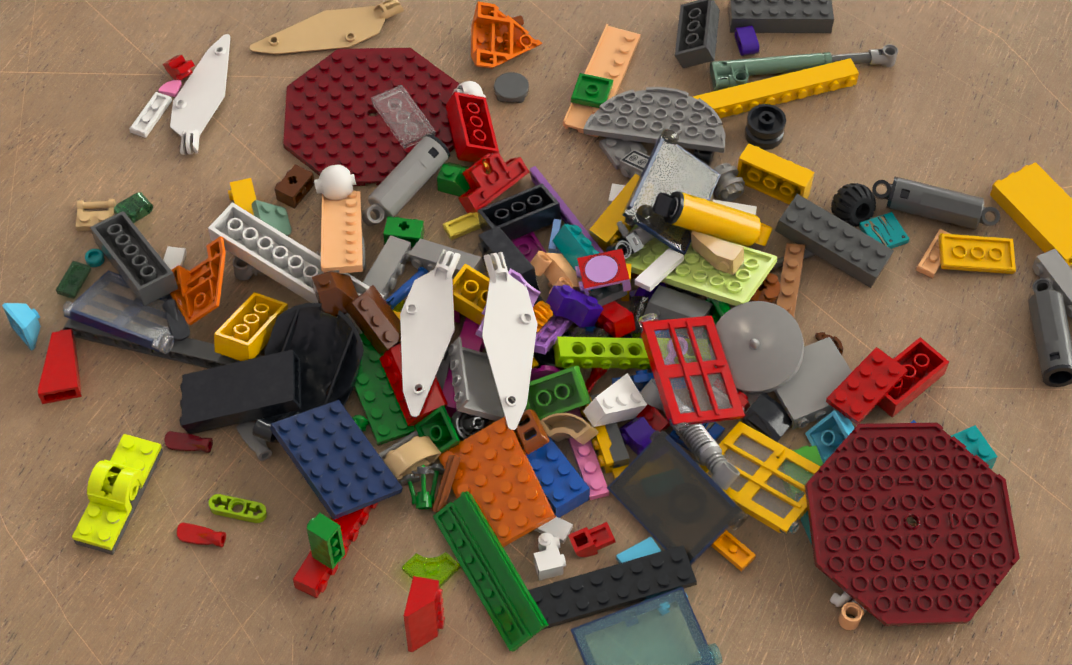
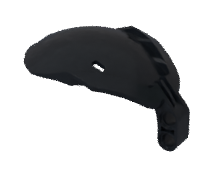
(328, 356)

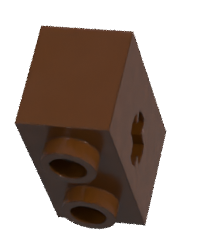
(294, 186)

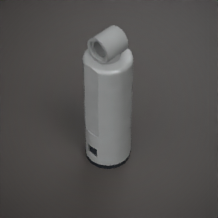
(406, 179)

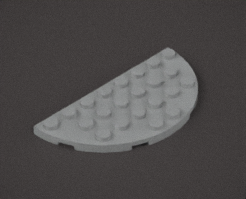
(648, 112)

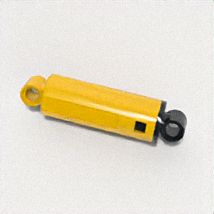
(711, 218)

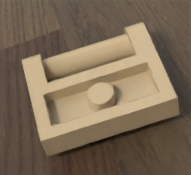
(87, 219)

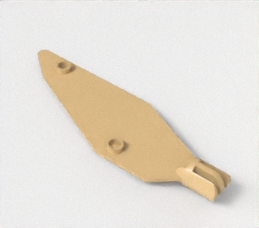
(330, 30)

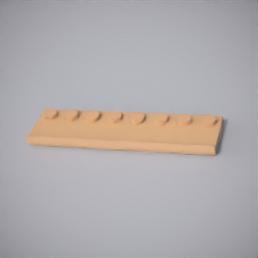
(608, 61)
(342, 234)

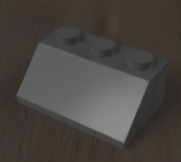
(676, 305)

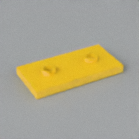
(977, 253)

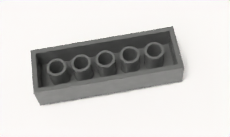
(782, 15)
(834, 240)
(134, 258)

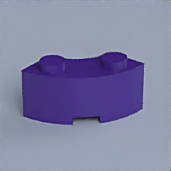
(574, 306)
(637, 434)

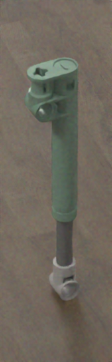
(736, 72)

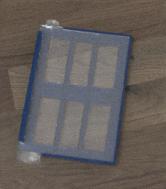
(118, 311)

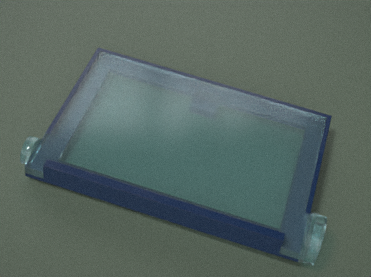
(647, 634)

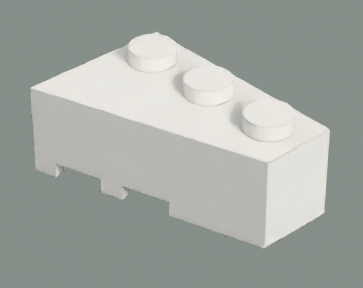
(616, 403)

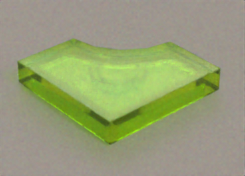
(435, 568)

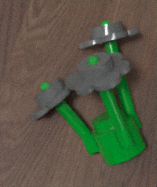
(423, 499)

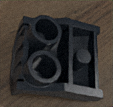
(768, 417)

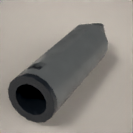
(1051, 334)

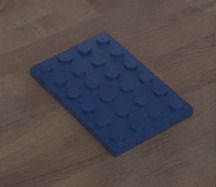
(336, 459)

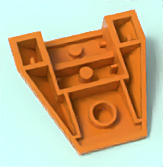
(200, 287)

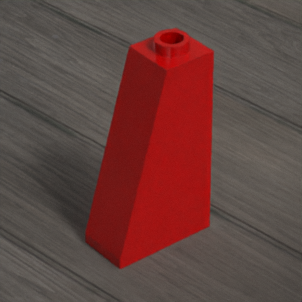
(60, 372)

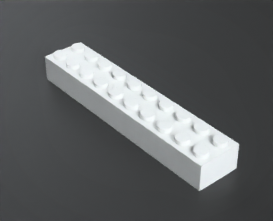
(272, 252)

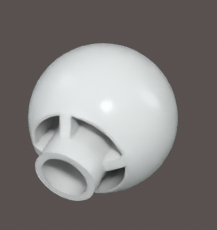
(335, 182)

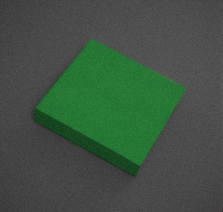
(591, 90)

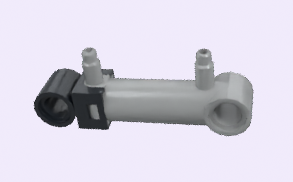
(630, 241)

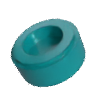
(94, 257)

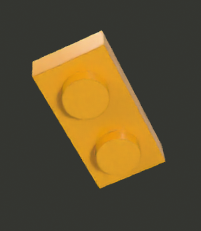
(734, 550)

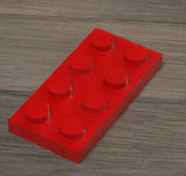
(866, 385)

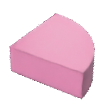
(170, 88)

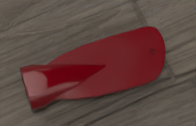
(187, 442)

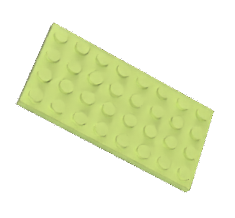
(702, 278)

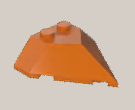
(497, 37)

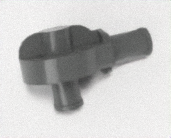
(465, 423)

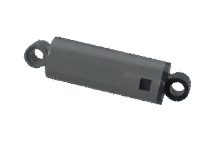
(935, 203)

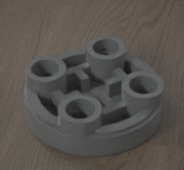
(511, 87)

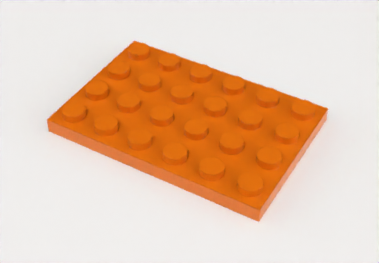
(500, 481)

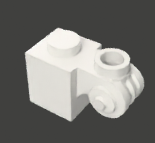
(548, 561)

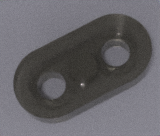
(597, 332)

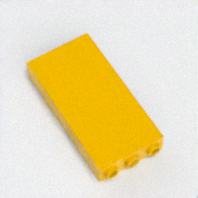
(1038, 208)

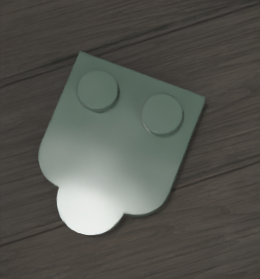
(272, 215)

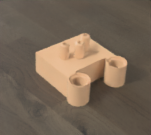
(556, 270)

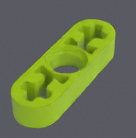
(233, 501)

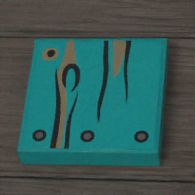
(885, 230)

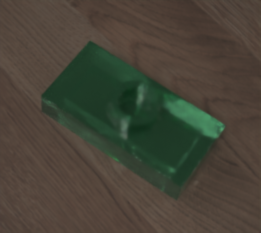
(73, 279)

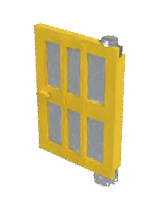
(769, 478)

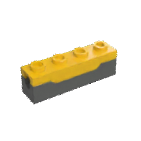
(608, 444)

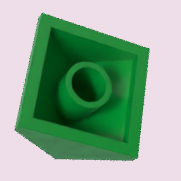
(439, 429)

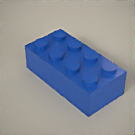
(558, 479)

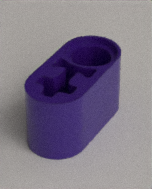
(746, 40)

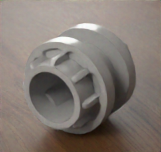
(728, 186)

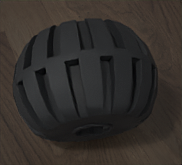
(854, 204)

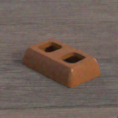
(537, 441)

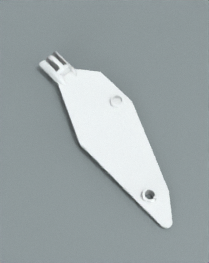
(201, 96)
(427, 329)
(509, 337)

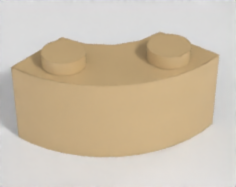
(568, 425)
(411, 455)

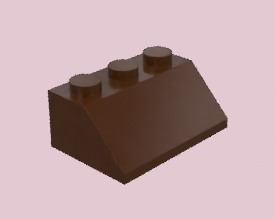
(375, 319)

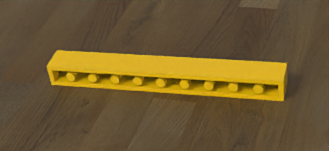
(782, 88)

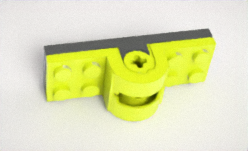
(115, 493)

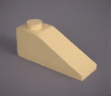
(719, 253)

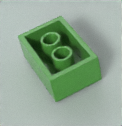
(558, 393)

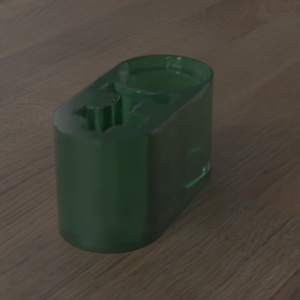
(135, 207)

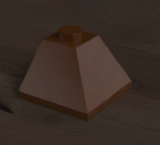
(334, 291)

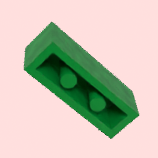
(325, 540)

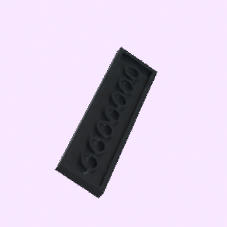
(614, 586)

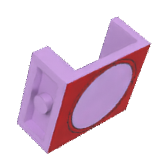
(602, 271)

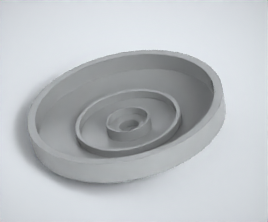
(760, 346)

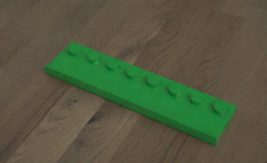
(490, 571)

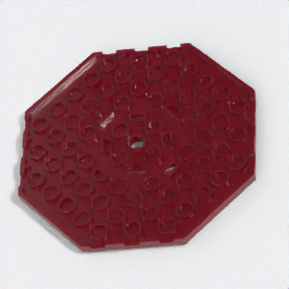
(331, 106)
(902, 571)

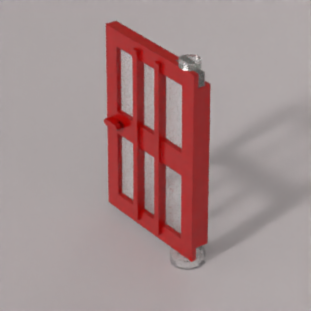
(690, 370)

